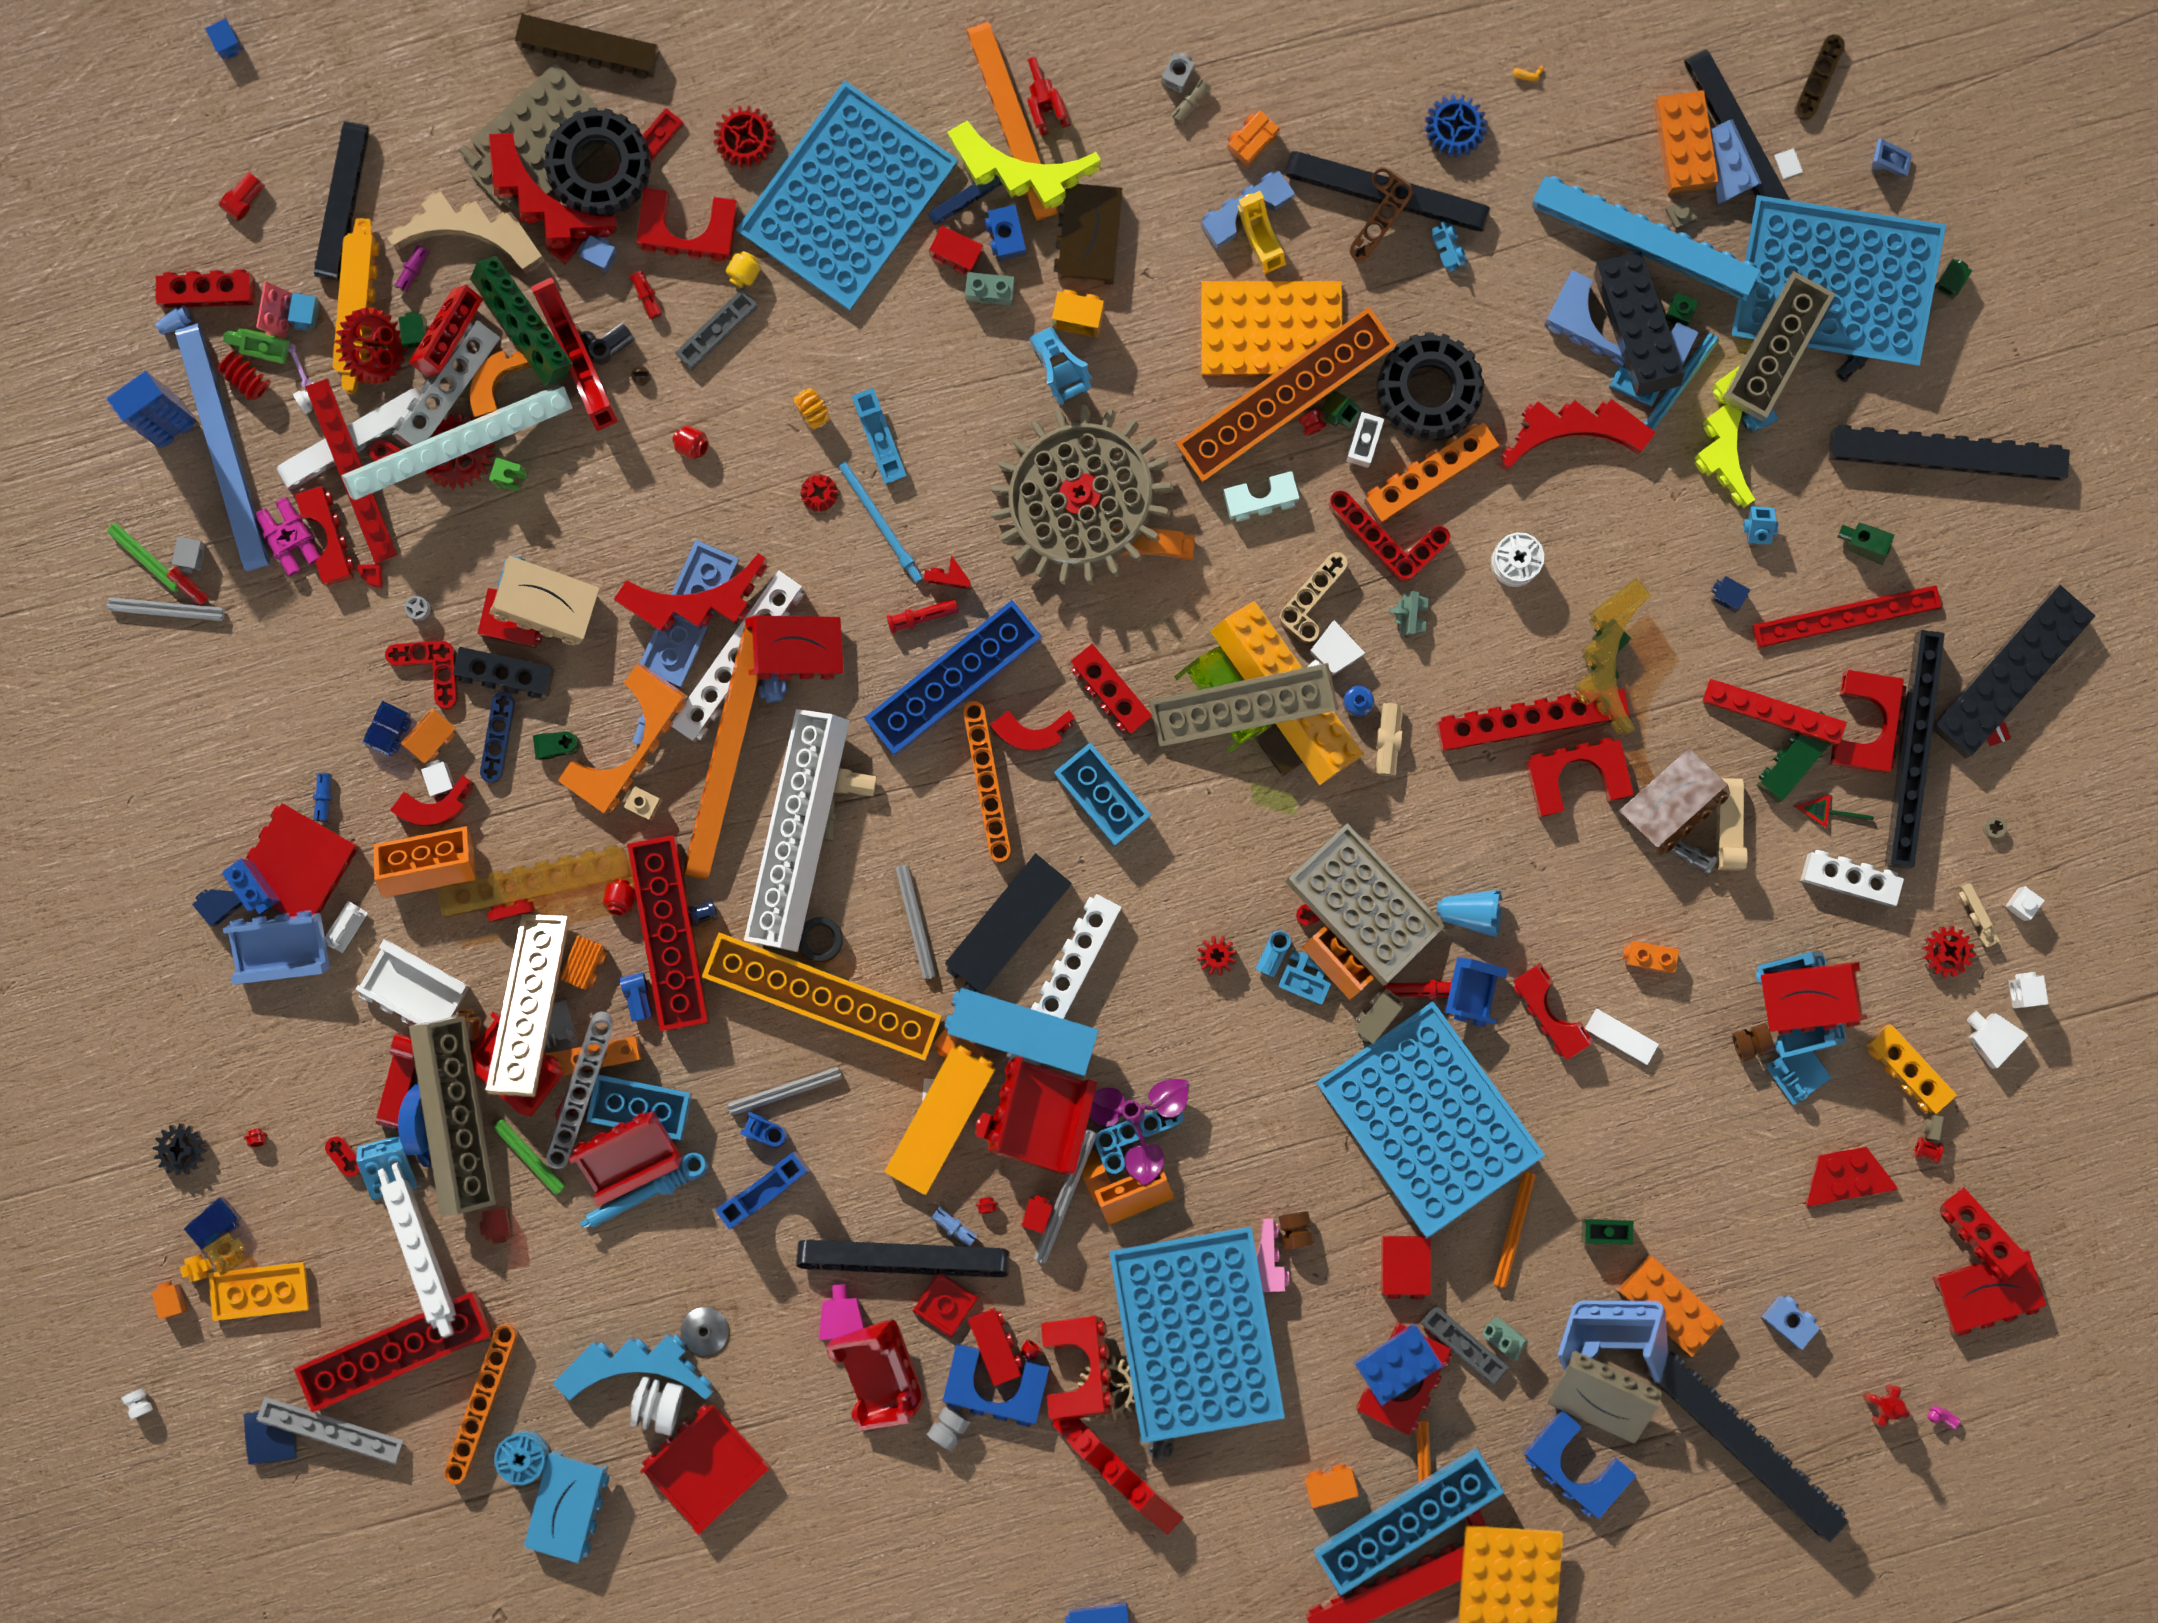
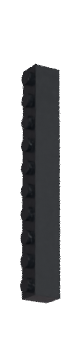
(1948, 453)
(1914, 749)

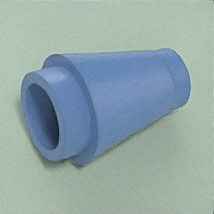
(175, 319)

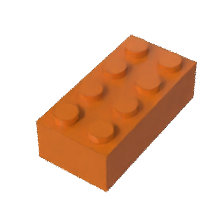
(1685, 142)
(424, 862)
(1687, 1317)

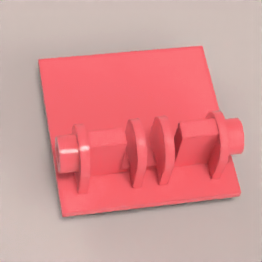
(274, 310)

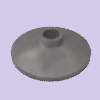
(716, 1327)

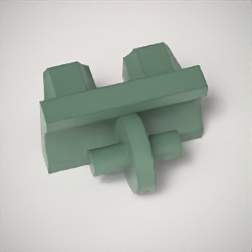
(1407, 613)
(1505, 1338)

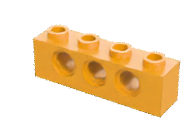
(1940, 1092)

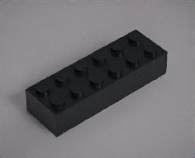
(1638, 324)

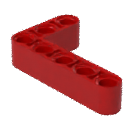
(1385, 541)

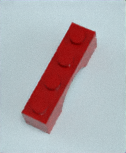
(333, 564)
(1568, 1036)

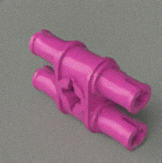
(276, 536)

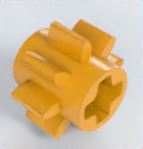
(195, 1268)

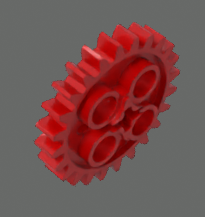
(370, 367)
(460, 475)

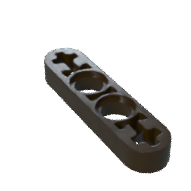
(1817, 76)

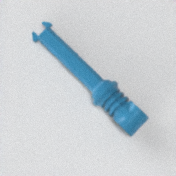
(664, 1185)

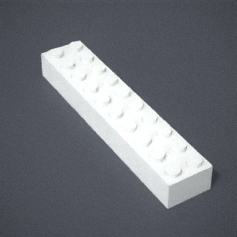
(796, 830)

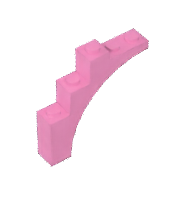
(1272, 1277)

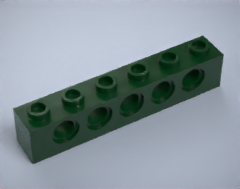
(520, 321)

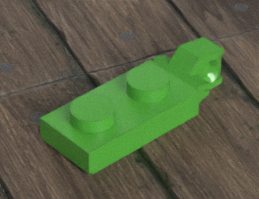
(259, 345)

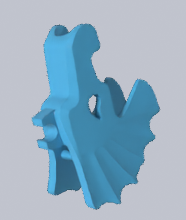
(1047, 345)

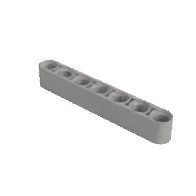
(579, 1101)

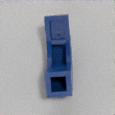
(412, 1127)

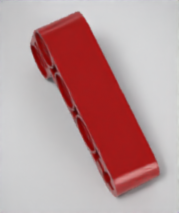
(398, 1081)

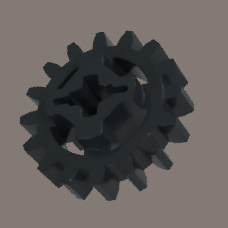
(178, 1159)

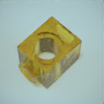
(227, 1262)

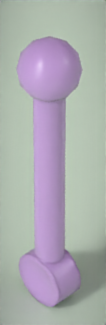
(292, 348)

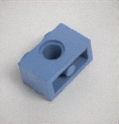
(1777, 1317)

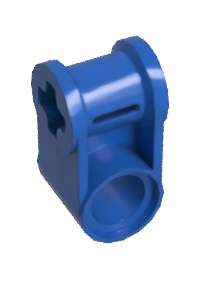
(762, 1130)

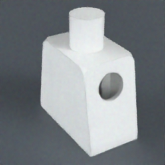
(1335, 649)
(1994, 1037)

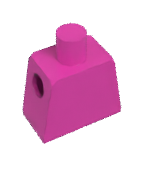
(840, 1314)

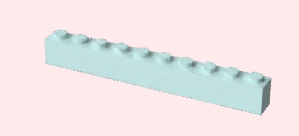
(456, 442)

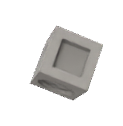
(1174, 81)
(188, 555)

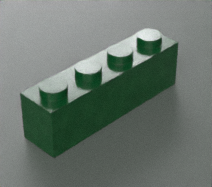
(1791, 765)

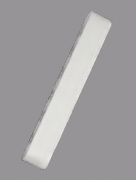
(363, 433)

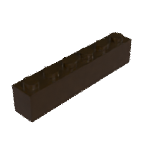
(587, 46)

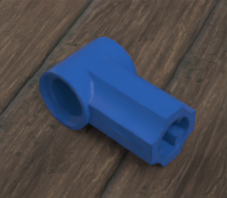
(635, 991)

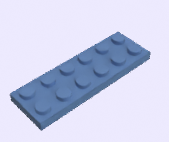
(675, 650)

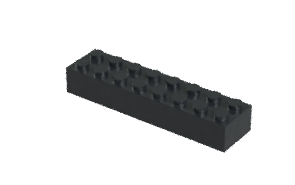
(2012, 671)

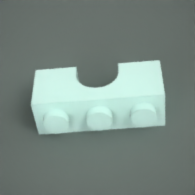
(1242, 504)

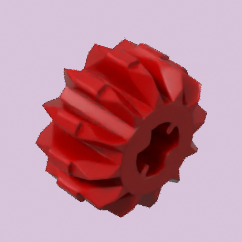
(1221, 949)

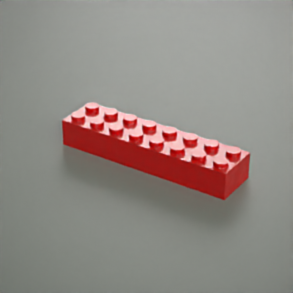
(668, 933)
(390, 1354)

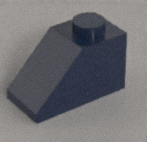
(216, 905)

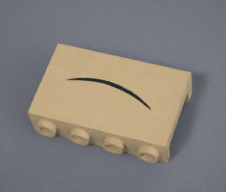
(544, 601)

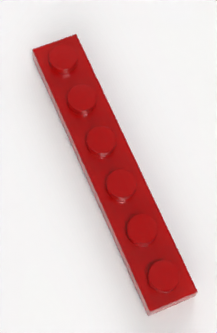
(1774, 712)

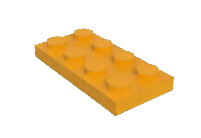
(259, 1291)

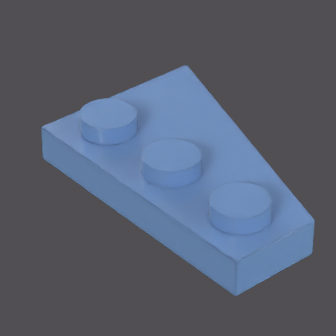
(1733, 164)

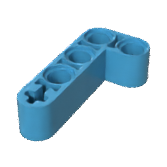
(1119, 1140)

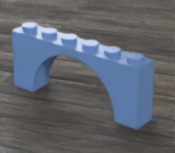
(1572, 317)

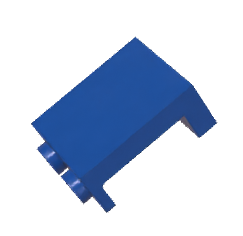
(250, 886)
(1473, 991)

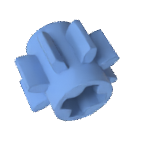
(772, 690)

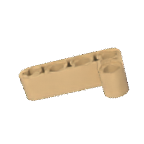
(1316, 594)
(1730, 829)

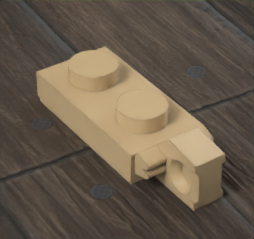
(1978, 916)

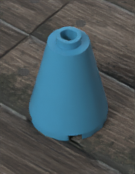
(1473, 911)

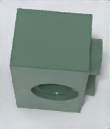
(989, 289)

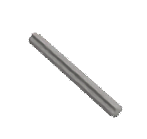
(1064, 1200)

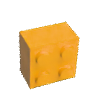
(1077, 313)

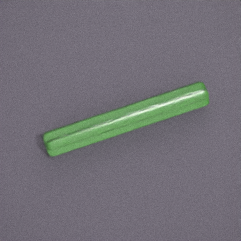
(141, 555)
(529, 1157)

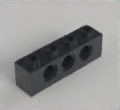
(468, 659)

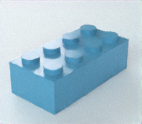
(1102, 794)
(621, 1100)

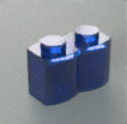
(387, 729)
(213, 1223)

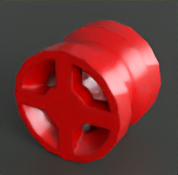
(1312, 422)

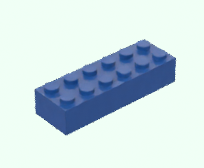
(152, 409)

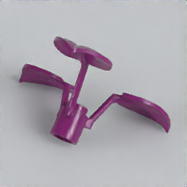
(1168, 1098)

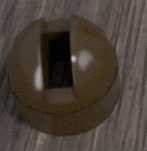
(640, 380)

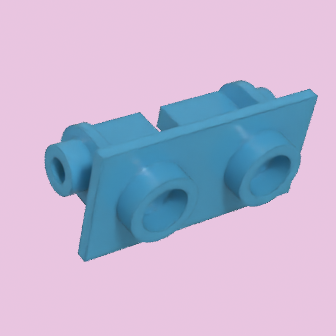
(1447, 238)

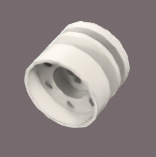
(1517, 573)
(656, 1406)

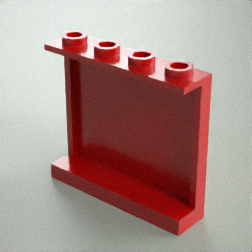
(300, 860)
(1041, 1117)
(705, 1467)

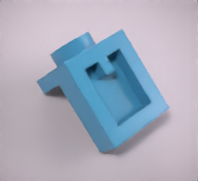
(1754, 424)

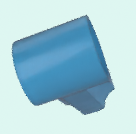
(1273, 956)

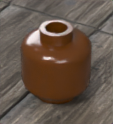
(473, 1024)

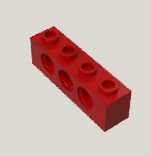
(241, 294)
(446, 330)
(1091, 658)
(1965, 1203)

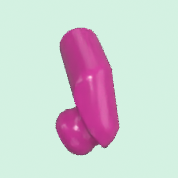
(1937, 1413)

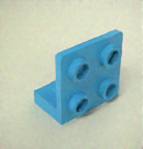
(379, 1156)

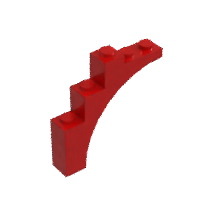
(534, 204)
(582, 368)
(1611, 424)
(695, 608)
(1119, 1474)

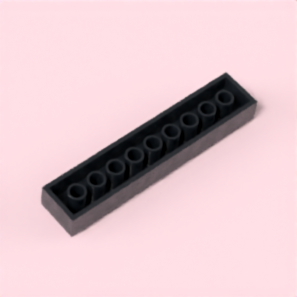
(1749, 1449)

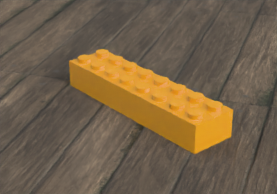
(1259, 652)

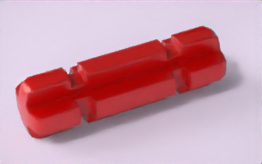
(187, 586)

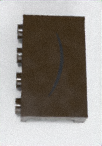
(1089, 233)

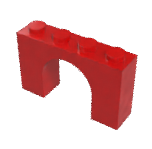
(713, 243)
(1886, 695)
(1605, 757)
(1094, 1395)
(1404, 1413)

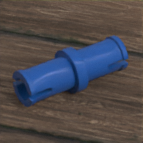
(322, 797)

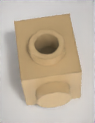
(641, 803)

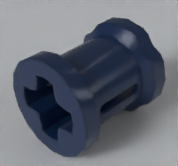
(703, 912)

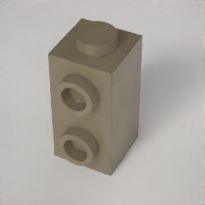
(1379, 1016)

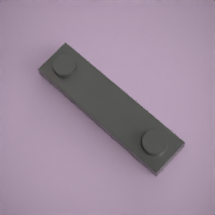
(716, 329)
(1464, 1345)

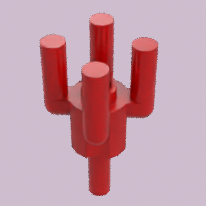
(1044, 99)
(1888, 1405)

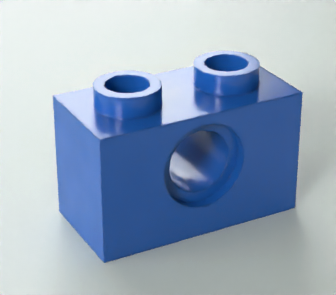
(1005, 219)

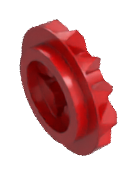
(816, 503)

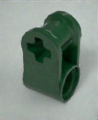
(551, 745)

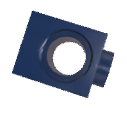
(1729, 594)

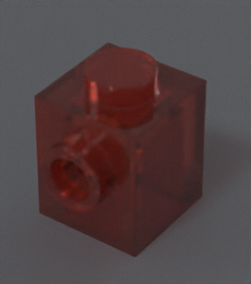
(496, 1225)

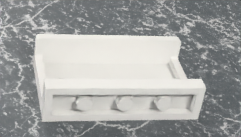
(411, 986)

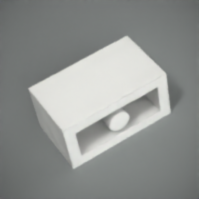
(1365, 440)

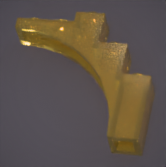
(1601, 653)

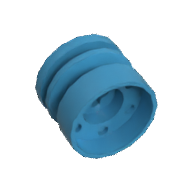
(526, 1443)

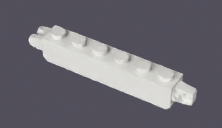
(418, 1251)

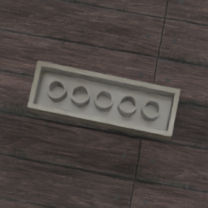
(1778, 346)

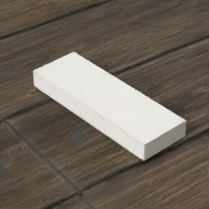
(1621, 1036)

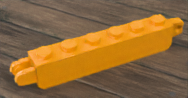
(355, 287)

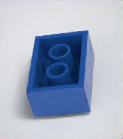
(1397, 1364)

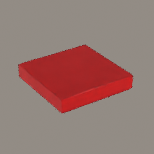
(945, 1304)

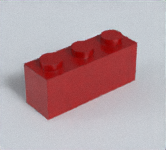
(995, 1346)

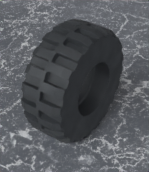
(590, 128)
(1442, 354)

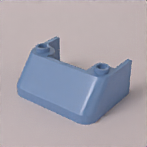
(1617, 1325)

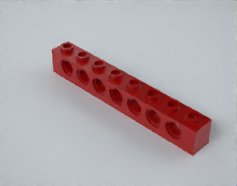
(1451, 740)

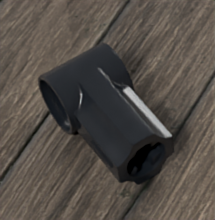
(613, 342)

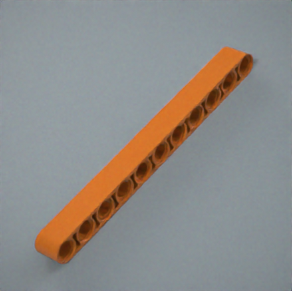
(723, 762)

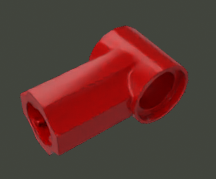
(238, 201)

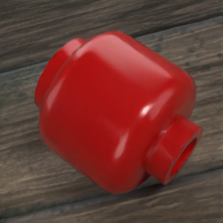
(690, 442)
(619, 897)

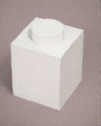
(437, 778)
(2024, 903)

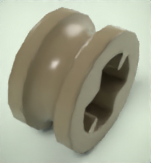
(1986, 828)

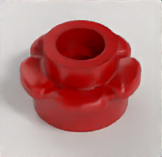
(256, 1138)
(986, 1205)

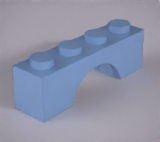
(1221, 226)

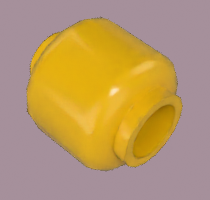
(743, 269)

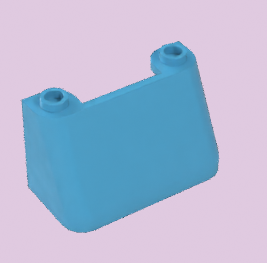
(1802, 1042)

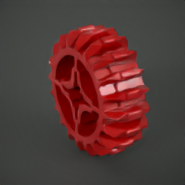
(753, 141)

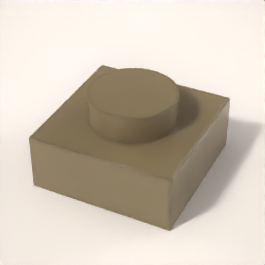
(1680, 213)
(1933, 1127)

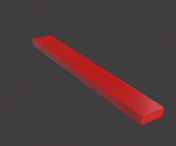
(657, 137)
(1847, 616)

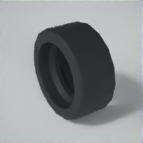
(838, 939)

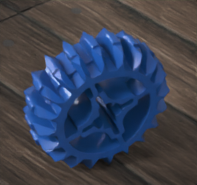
(1447, 125)

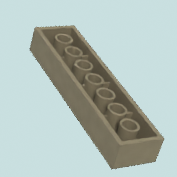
(452, 1115)

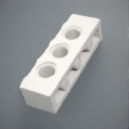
(1889, 882)

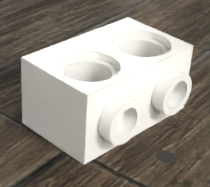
(2028, 990)

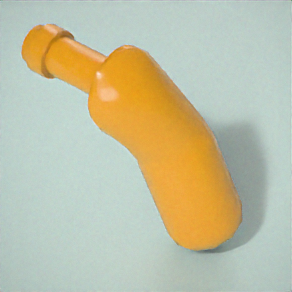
(1525, 75)

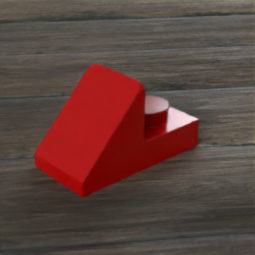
(954, 578)

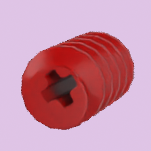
(242, 377)

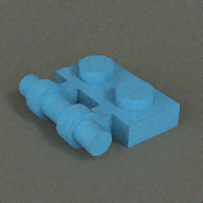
(1302, 983)

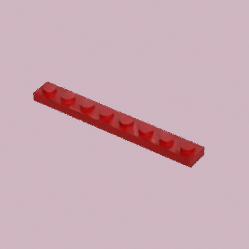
(347, 460)

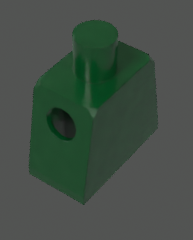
(1877, 543)

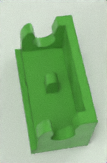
(505, 473)

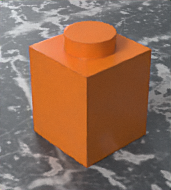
(168, 1300)

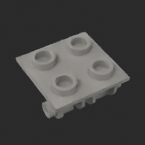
(560, 1030)

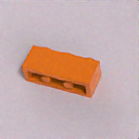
(1132, 1197)

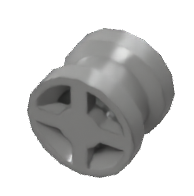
(413, 606)

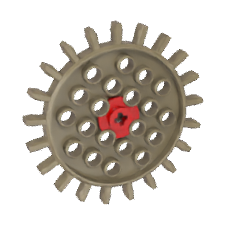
(1132, 515)

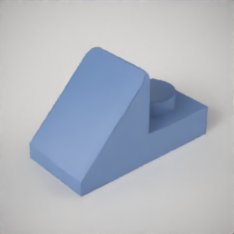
(1891, 158)

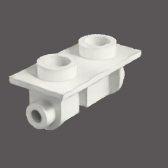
(345, 926)

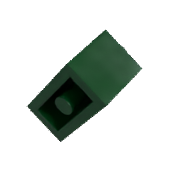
(1607, 1231)

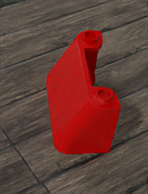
(879, 1374)

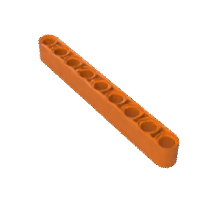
(1006, 106)

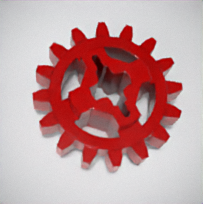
(1954, 958)

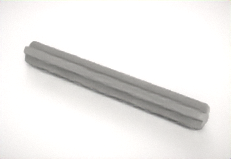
(165, 609)
(915, 922)
(785, 1091)

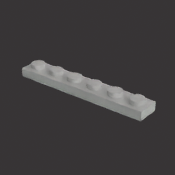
(329, 1430)

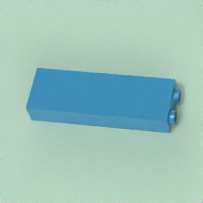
(1021, 1031)

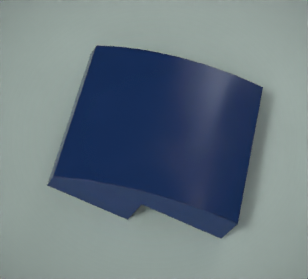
(267, 1442)

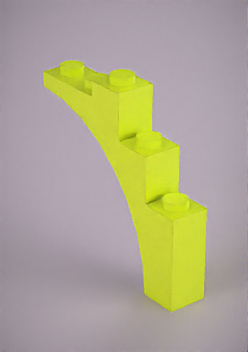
(1016, 175)
(1722, 454)

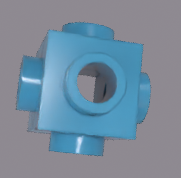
(1760, 525)

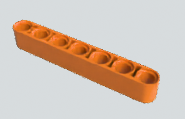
(982, 771)
(473, 1412)

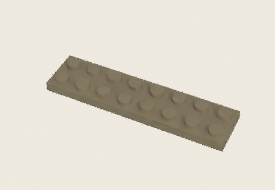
(1244, 704)

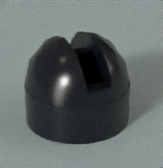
(590, 335)

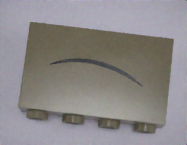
(1605, 1397)

